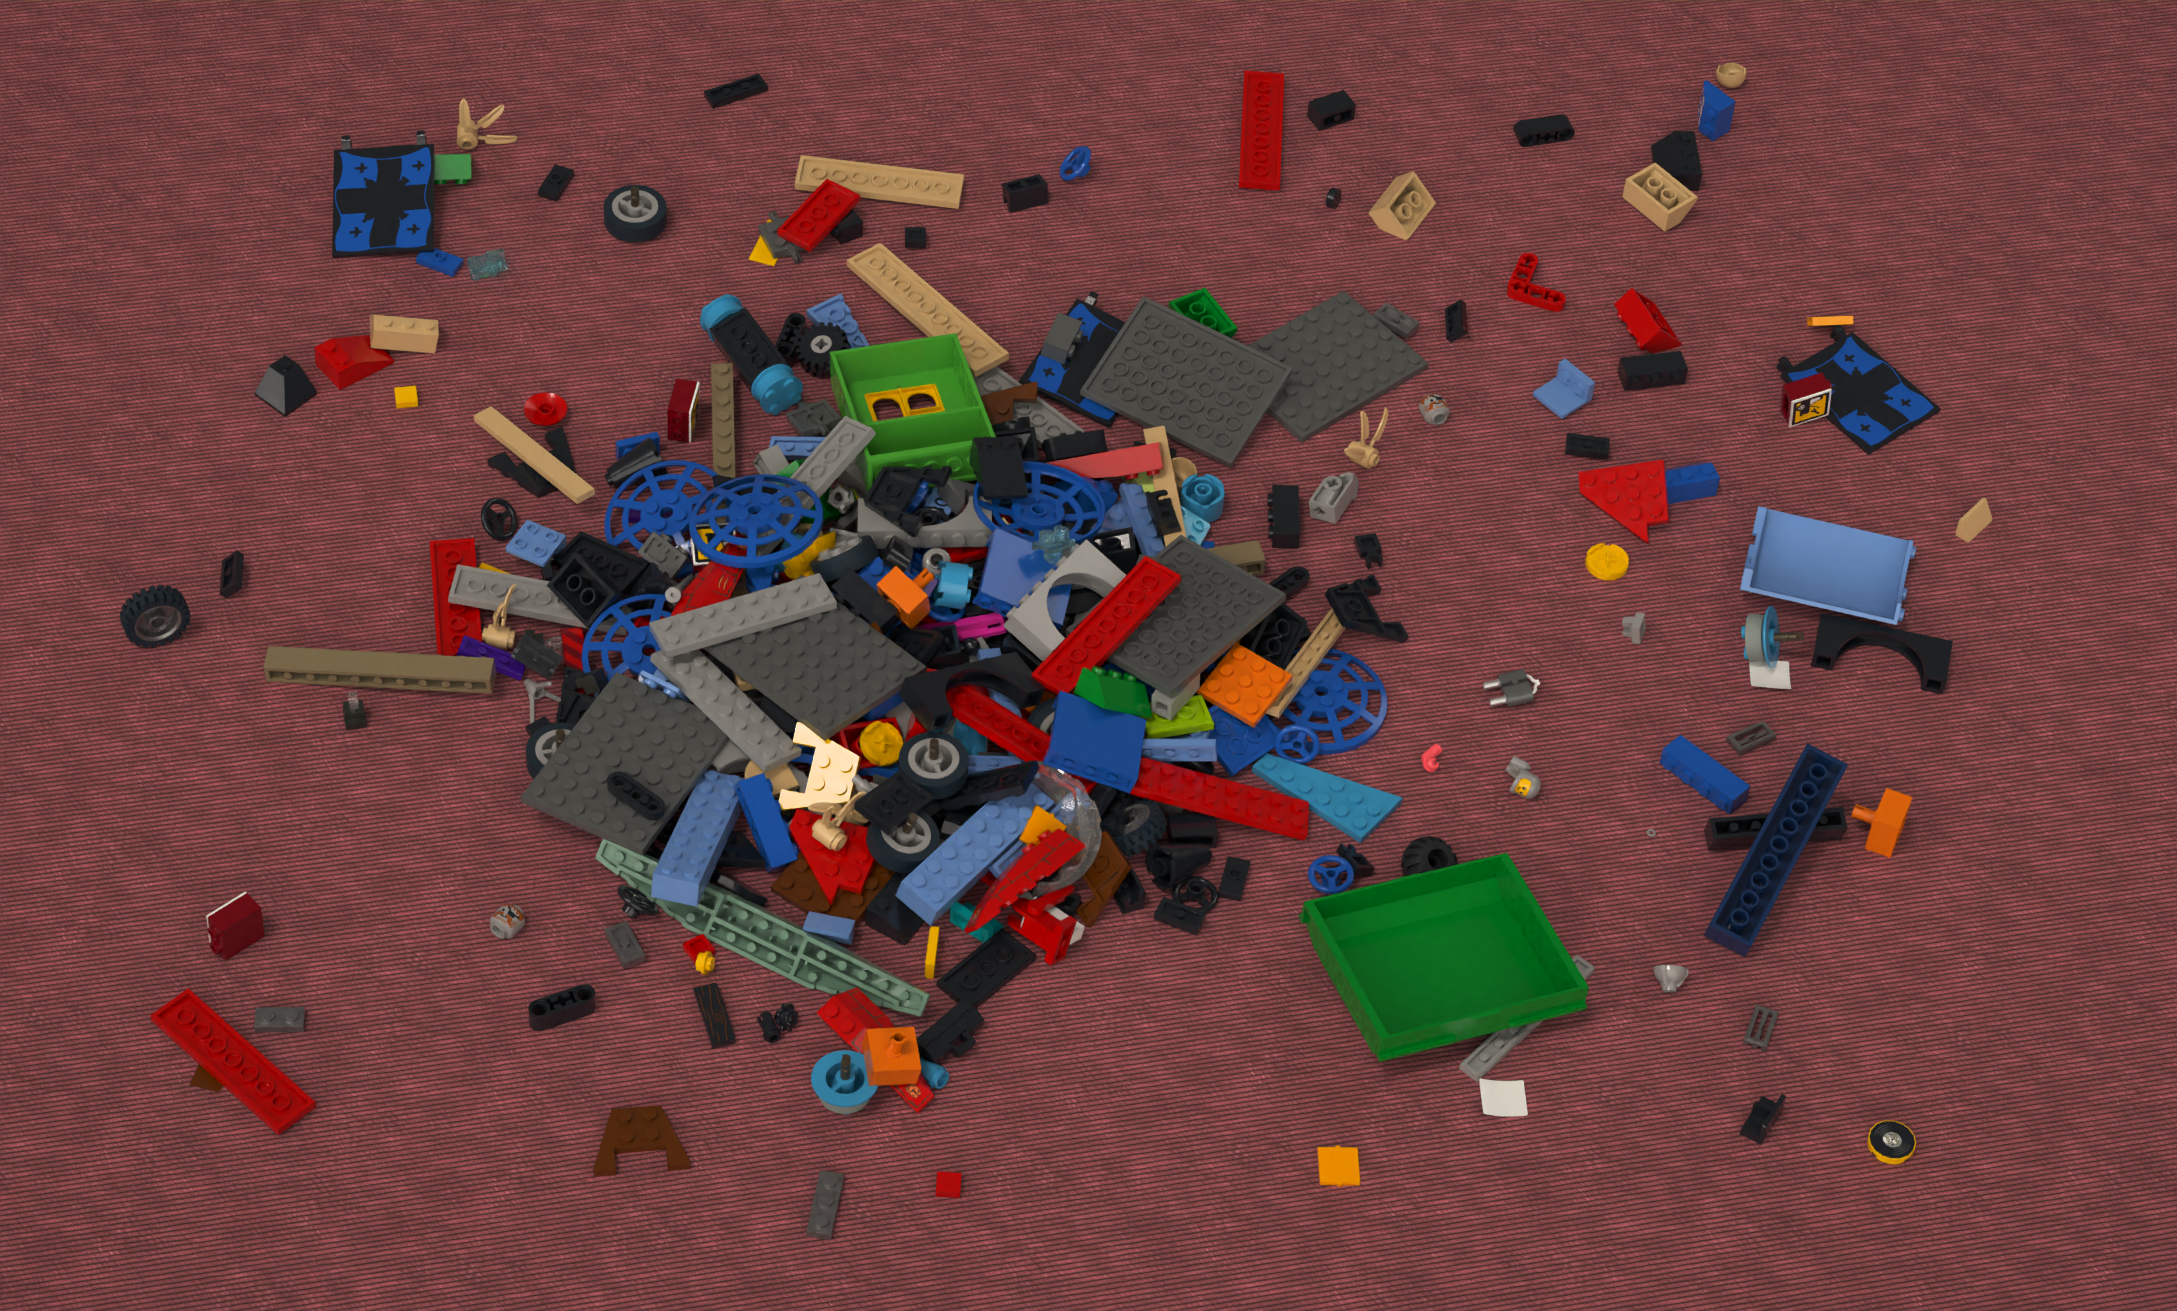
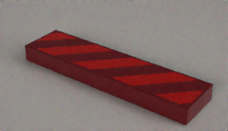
(572, 649)

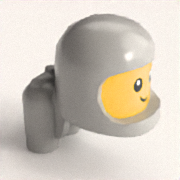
(1525, 783)

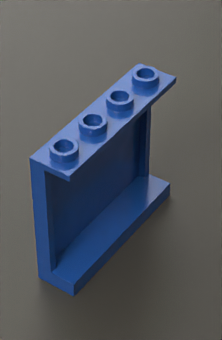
(1012, 572)
(1095, 742)

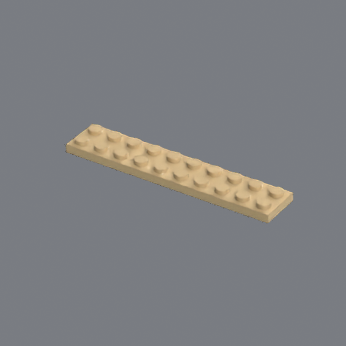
(925, 306)

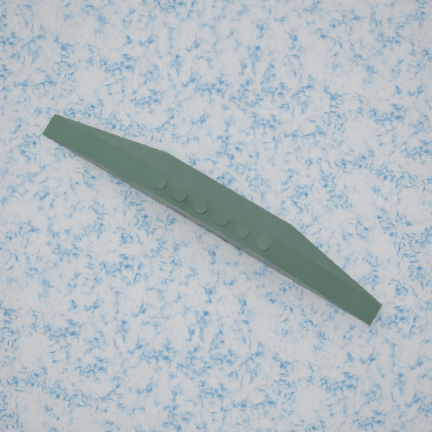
(770, 938)

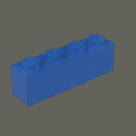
(1704, 774)
(766, 822)

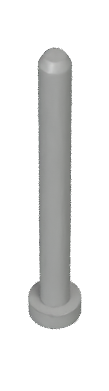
(674, 593)

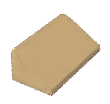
(1974, 521)

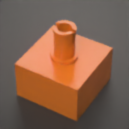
(907, 594)
(1885, 821)
(891, 1056)

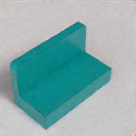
(961, 915)

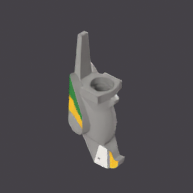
(844, 498)

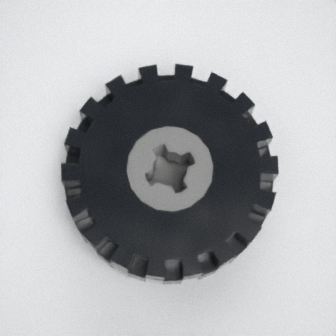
(808, 349)

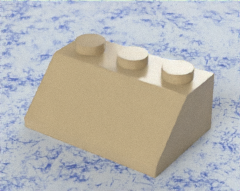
(1659, 196)
(1402, 206)
(403, 333)

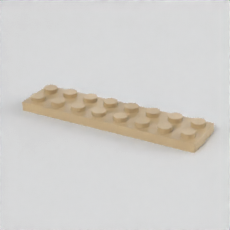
(882, 181)

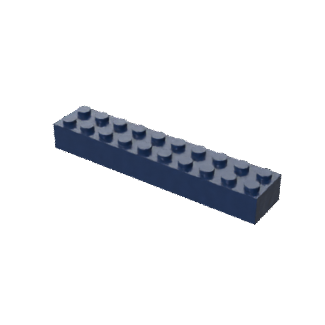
(1775, 850)

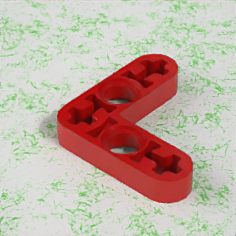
(1525, 285)

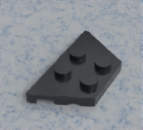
(740, 853)

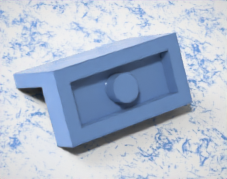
(830, 927)

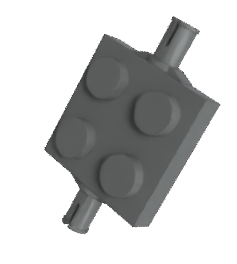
(777, 245)
(813, 418)

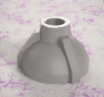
(1670, 976)

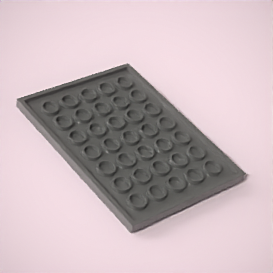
(1338, 364)
(1187, 379)
(1196, 620)
(821, 667)
(631, 731)

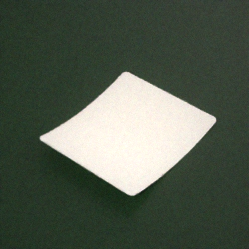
(1764, 676)
(1503, 1098)

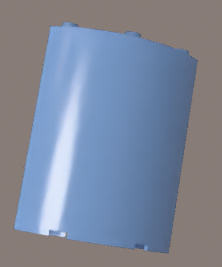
(1828, 566)

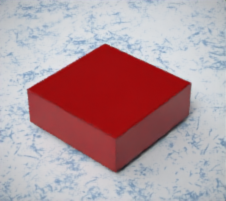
(697, 945)
(948, 1184)

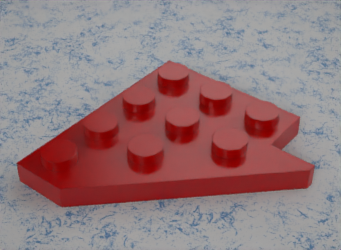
(1630, 494)
(834, 869)

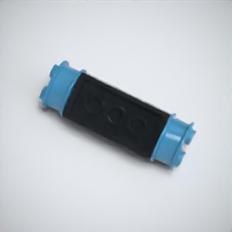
(752, 354)

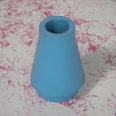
(934, 1074)

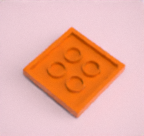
(1245, 685)

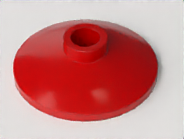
(545, 409)

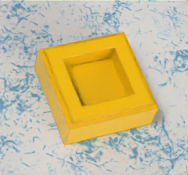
(406, 397)

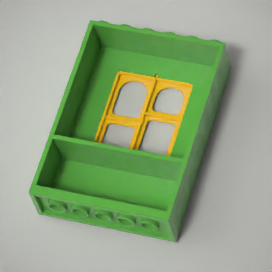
(922, 436)

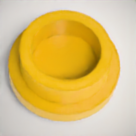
(705, 962)

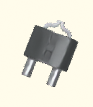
(1514, 687)

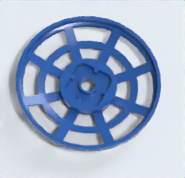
(658, 504)
(1050, 509)
(768, 518)
(634, 643)
(1335, 701)

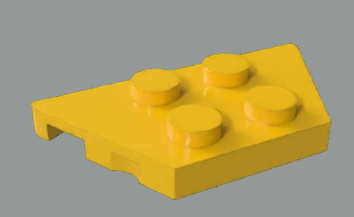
(800, 564)

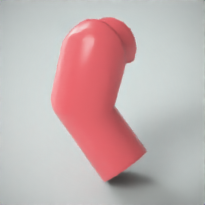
(1429, 758)

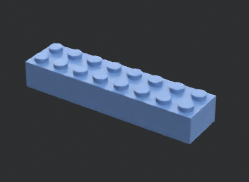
(697, 840)
(968, 854)

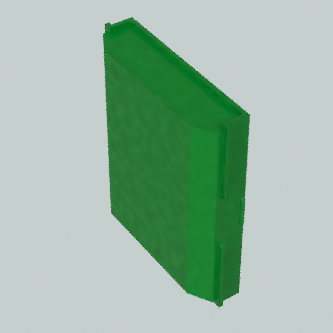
(1443, 956)

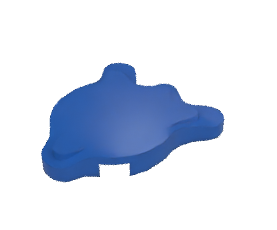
(919, 498)

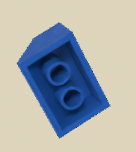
(1691, 482)

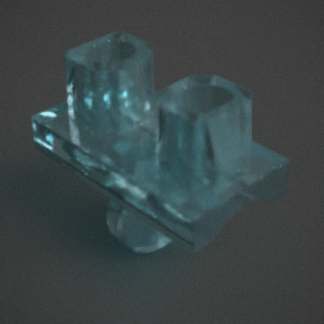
(487, 264)
(1053, 543)

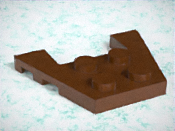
(1000, 404)
(1103, 878)
(639, 1131)

